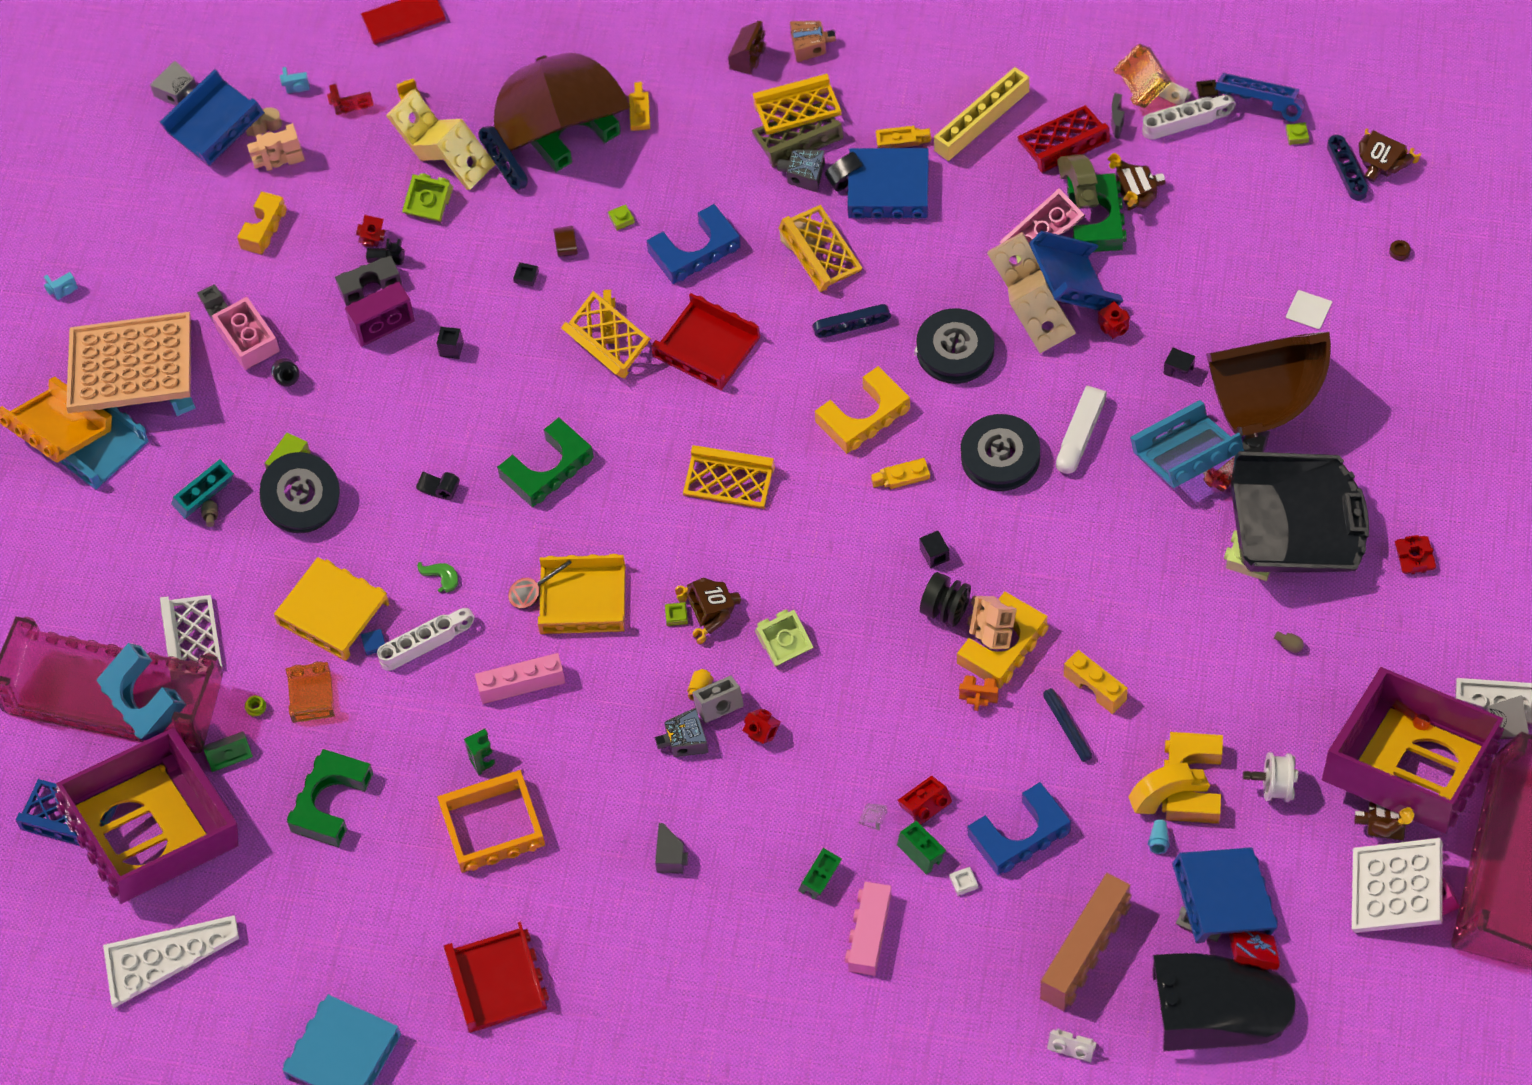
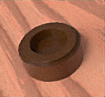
(1399, 250)

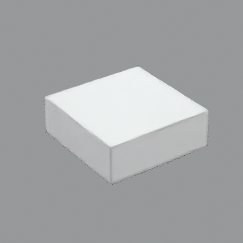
(963, 881)

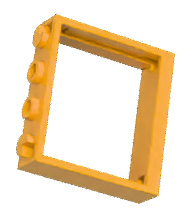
(482, 791)

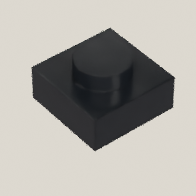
(526, 274)

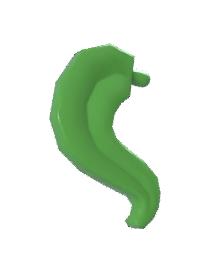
(448, 575)

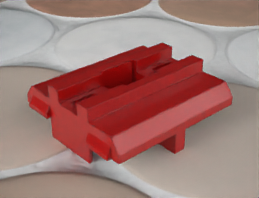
(1410, 563)

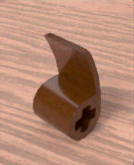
(565, 241)

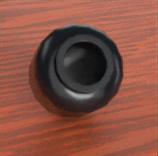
(285, 372)

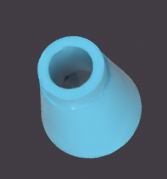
(1159, 837)

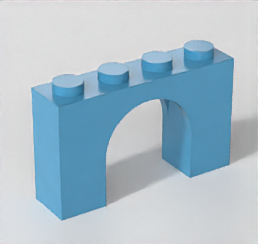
(118, 684)

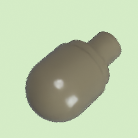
(209, 512)
(1290, 641)

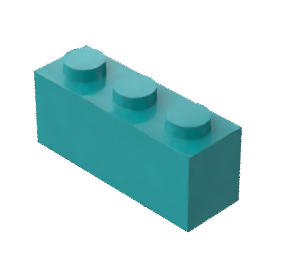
(202, 488)

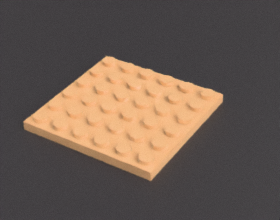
(129, 362)

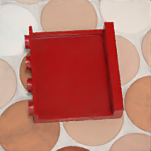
(707, 342)
(497, 979)

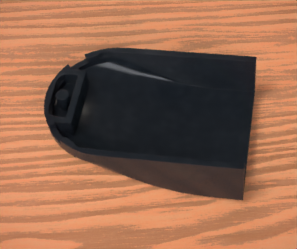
(1219, 1002)

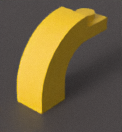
(1164, 782)

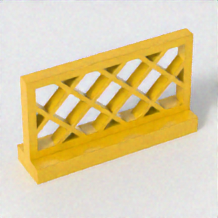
(792, 94)
(804, 250)
(592, 344)
(732, 460)

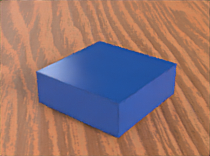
(372, 641)

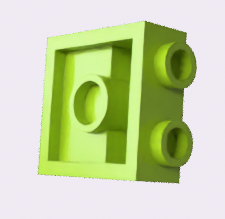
(427, 197)

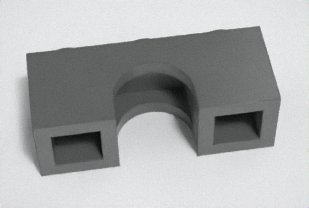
(381, 272)

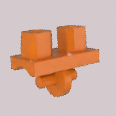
(978, 694)

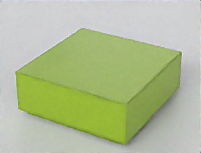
(676, 614)

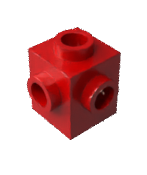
(370, 231)
(1113, 320)
(761, 726)

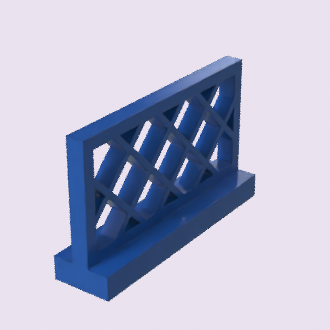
(47, 827)

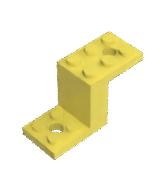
(441, 139)

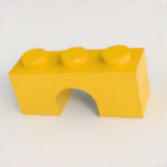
(258, 236)
(1084, 671)

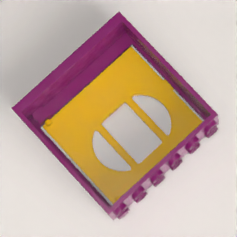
(1453, 723)
(176, 794)

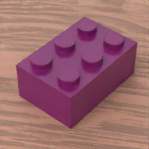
(380, 314)

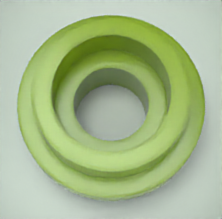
(251, 702)

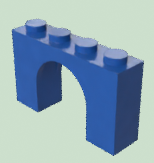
(680, 264)
(1004, 853)

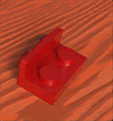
(925, 800)

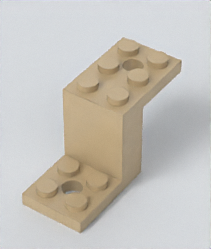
(1030, 293)

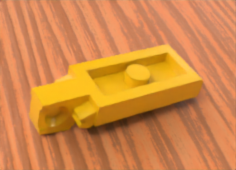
(639, 108)
(902, 137)
(609, 331)
(901, 474)

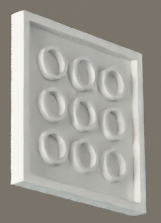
(1397, 885)

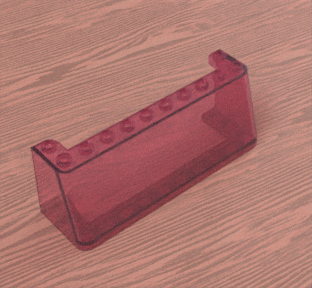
(56, 683)
(1498, 885)

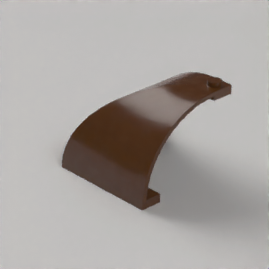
(555, 96)
(1269, 380)

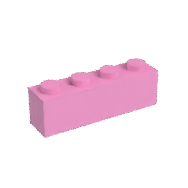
(520, 678)
(869, 928)

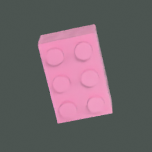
(245, 333)

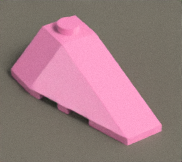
(1054, 216)

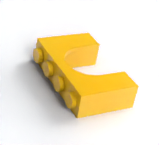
(851, 432)
(1000, 665)
(1192, 749)

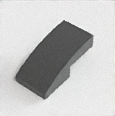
(1117, 115)
(212, 300)

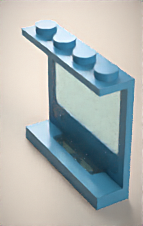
(1185, 445)

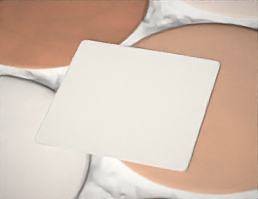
(1308, 309)

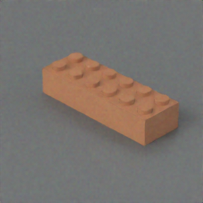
(1085, 942)

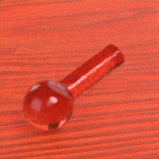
(1420, 721)

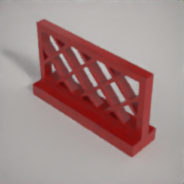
(1080, 144)

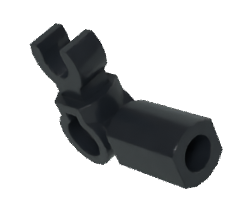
(392, 249)

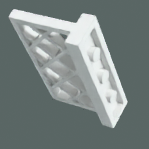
(171, 632)

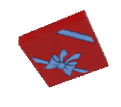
(1255, 949)

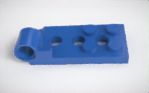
(1280, 95)

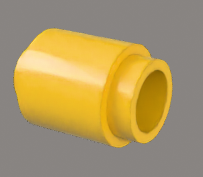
(699, 680)

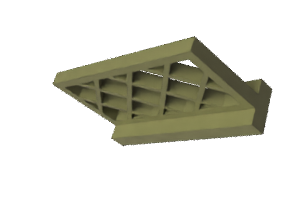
(812, 140)

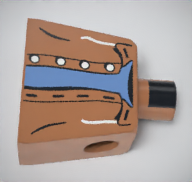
(809, 39)

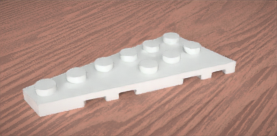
(150, 959)

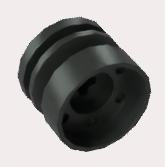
(941, 597)

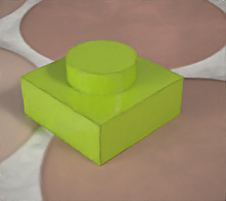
(1297, 133)
(621, 217)

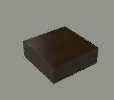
(1206, 89)

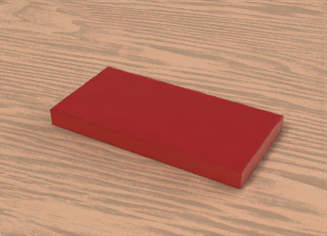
(401, 18)

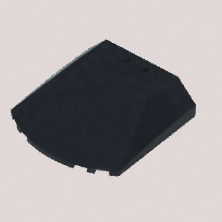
(1298, 513)

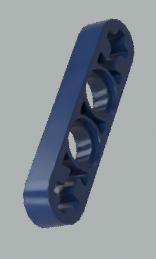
(1350, 166)
(515, 175)
(851, 321)

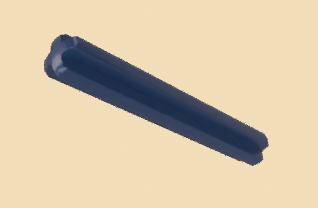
(1067, 725)

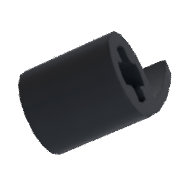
(838, 172)
(438, 487)

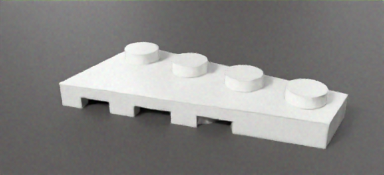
(1489, 692)

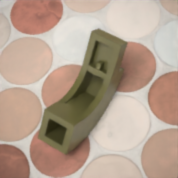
(1082, 177)

